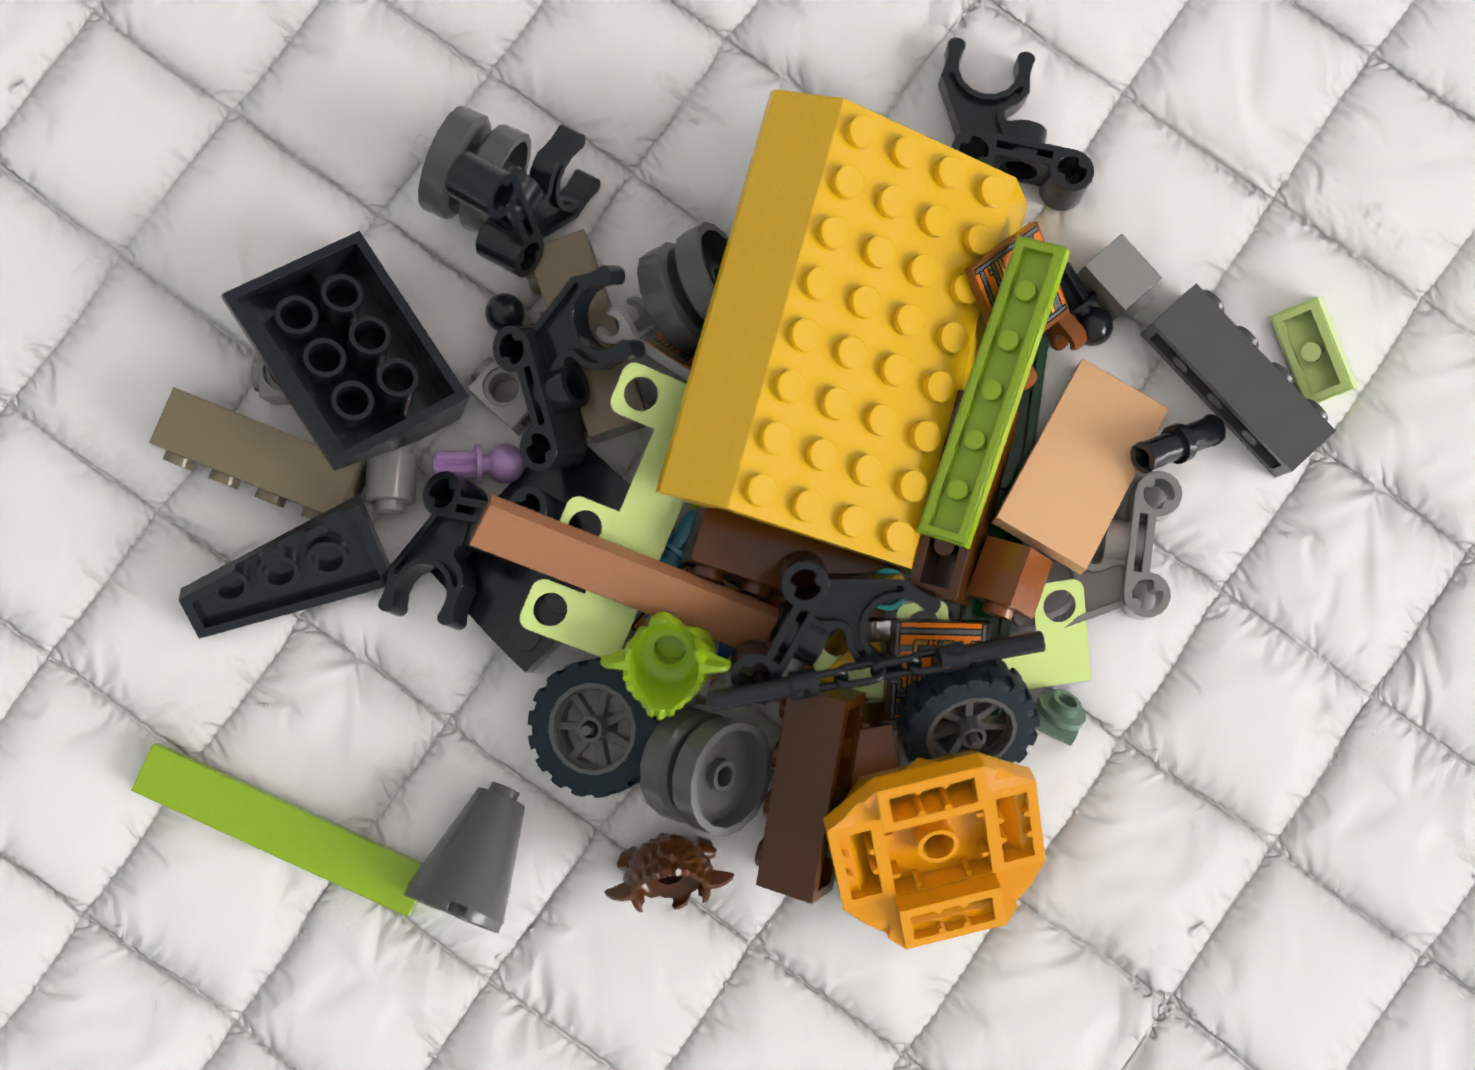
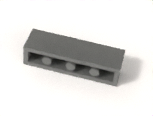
(1238, 381)

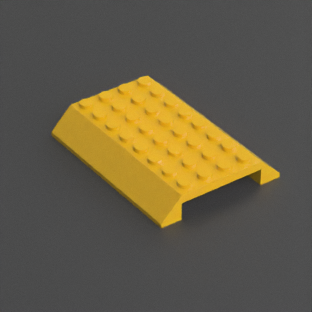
(839, 328)

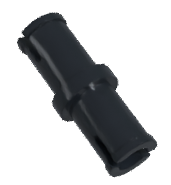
(1177, 443)

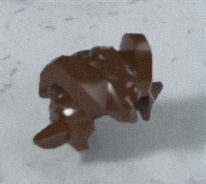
(669, 869)

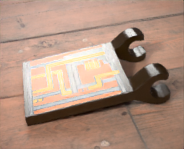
(909, 636)

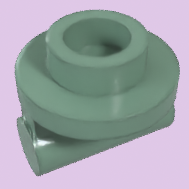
(1060, 715)

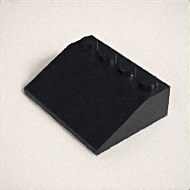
(348, 352)
(506, 585)

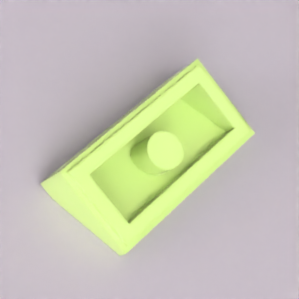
(1313, 350)

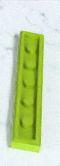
(993, 391)
(277, 827)

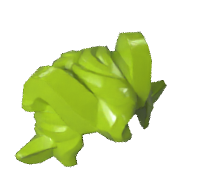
(666, 664)

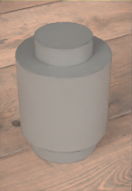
(391, 480)

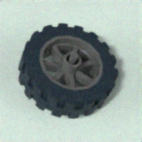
(971, 728)
(552, 738)

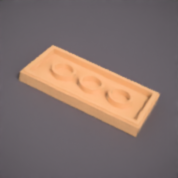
(1079, 467)

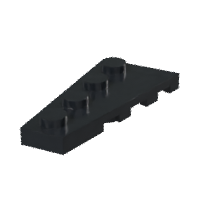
(301, 569)

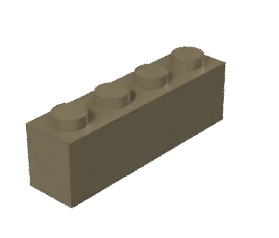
(561, 260)
(254, 453)

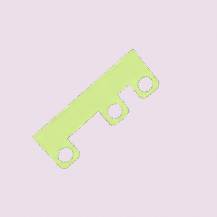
(640, 525)
(1062, 662)

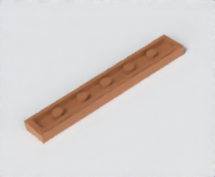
(619, 573)

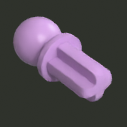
(501, 463)

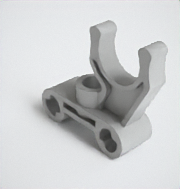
(1124, 560)

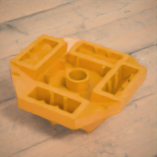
(937, 846)

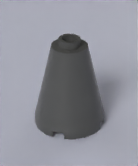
(474, 860)

